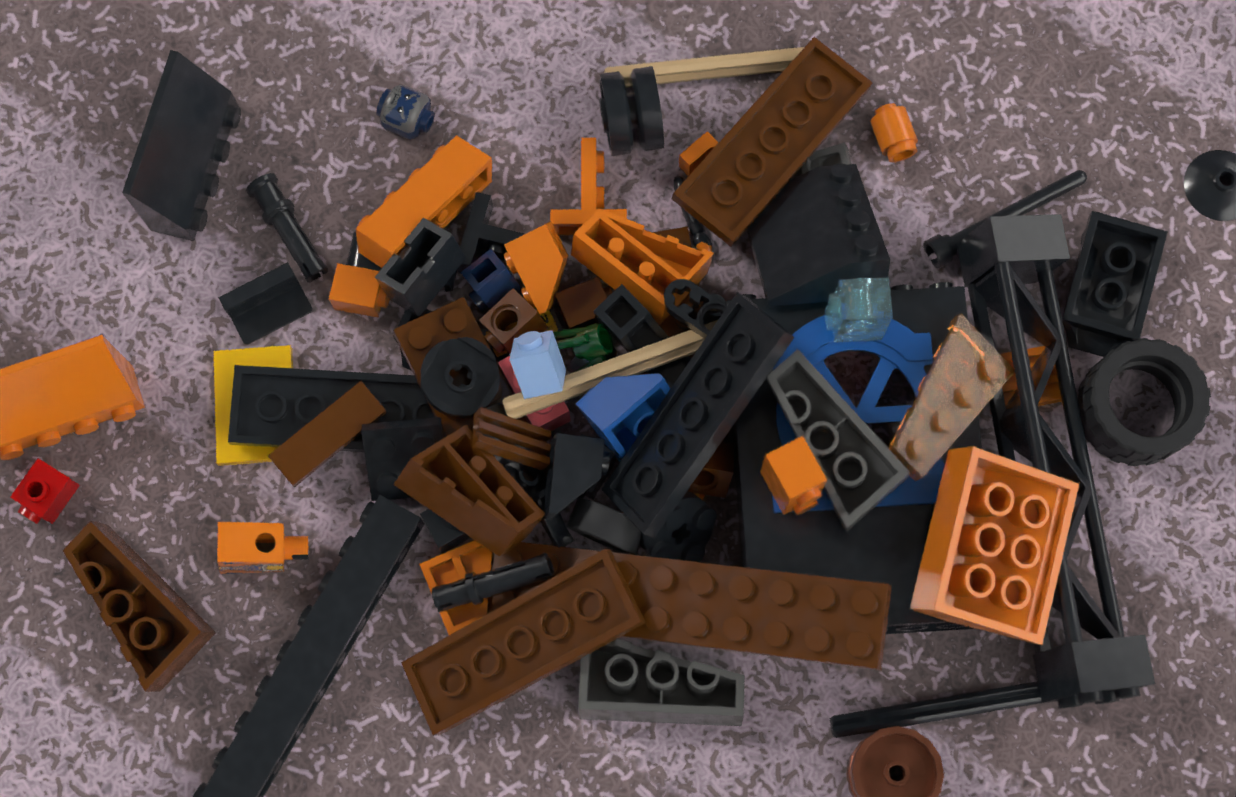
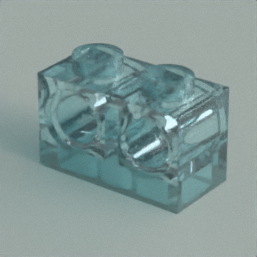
(859, 310)

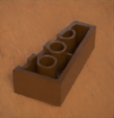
(144, 613)

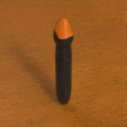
(700, 238)

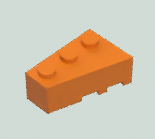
(640, 260)

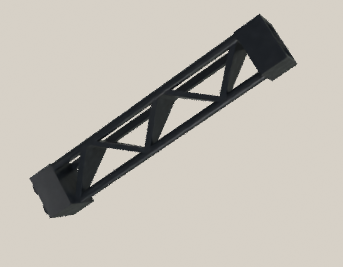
(994, 267)

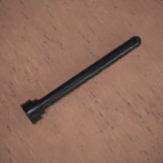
(946, 246)

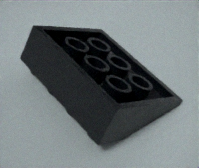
(181, 149)
(817, 235)

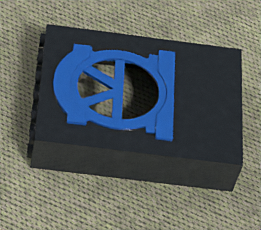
(893, 535)

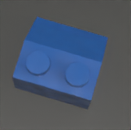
(622, 407)

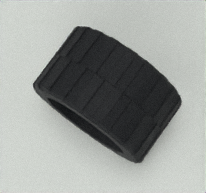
(1175, 371)

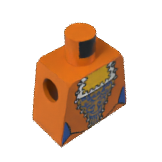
(239, 552)

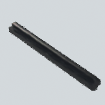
(935, 709)

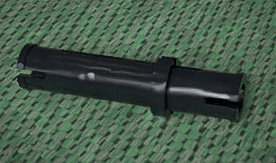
(500, 580)

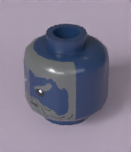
(405, 111)

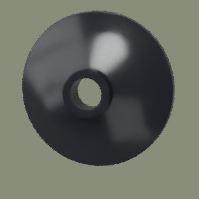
(1204, 186)

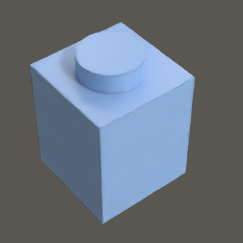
(537, 364)

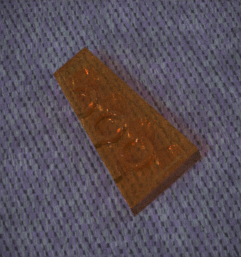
(950, 397)

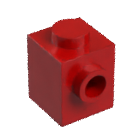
(43, 492)

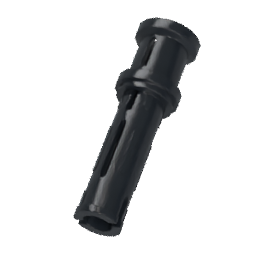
(279, 213)

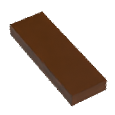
(327, 434)

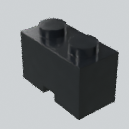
(421, 267)

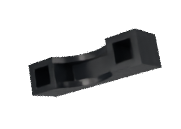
(636, 328)

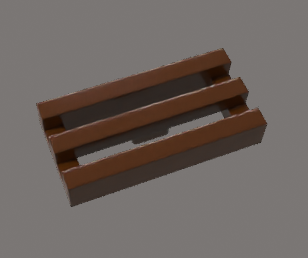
(511, 433)

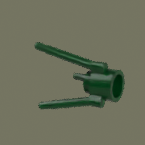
(587, 342)

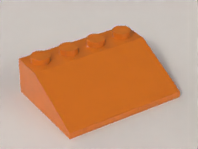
(65, 395)
(994, 545)

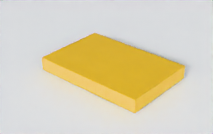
(223, 384)

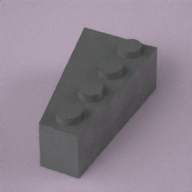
(849, 453)
(655, 687)

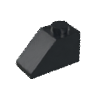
(573, 470)

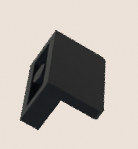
(266, 303)

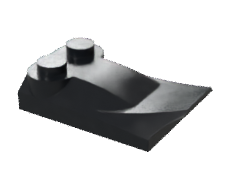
(1111, 283)

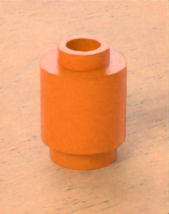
(894, 132)

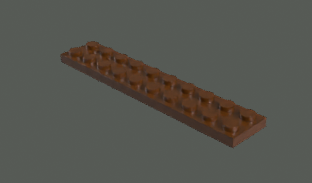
(739, 607)

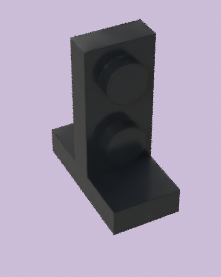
(480, 235)

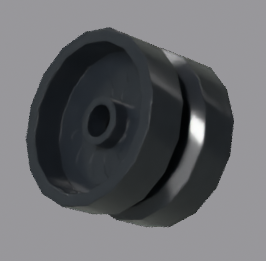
(631, 111)

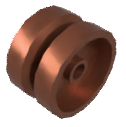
(892, 747)

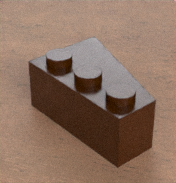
(471, 492)

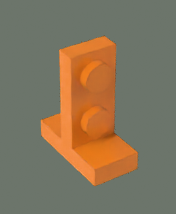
(592, 196)

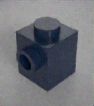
(489, 280)

